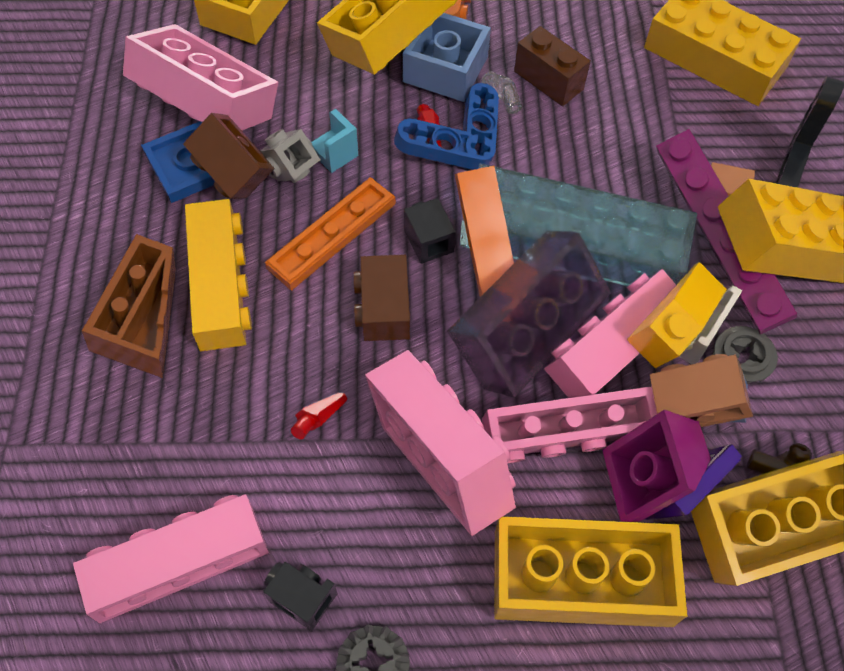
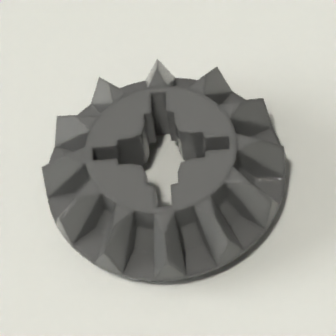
(762, 353)
(384, 642)

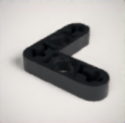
(808, 131)

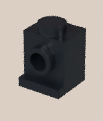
(299, 593)

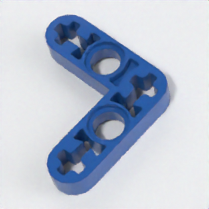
(463, 141)

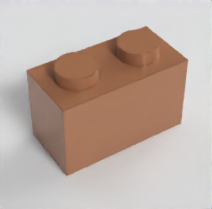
(703, 391)

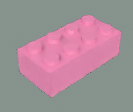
(198, 76)
(443, 441)

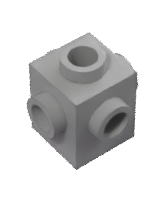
(290, 155)

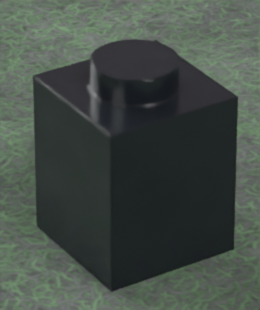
(429, 230)

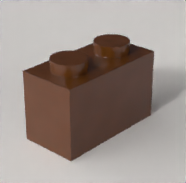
(551, 65)
(227, 156)
(384, 298)

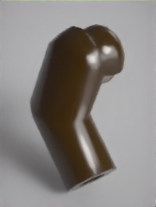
(766, 463)

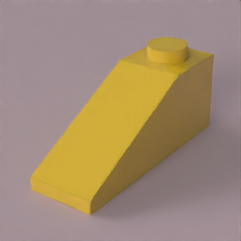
(678, 317)

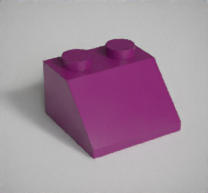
(656, 464)

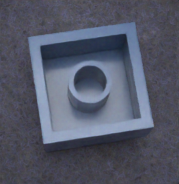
(447, 56)

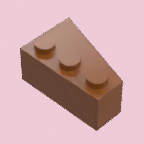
(135, 308)

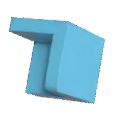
(337, 145)

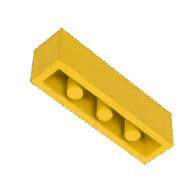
(215, 275)

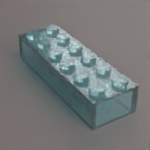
(619, 231)

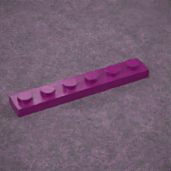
(703, 194)

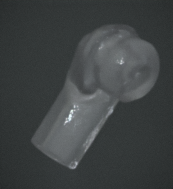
(506, 90)

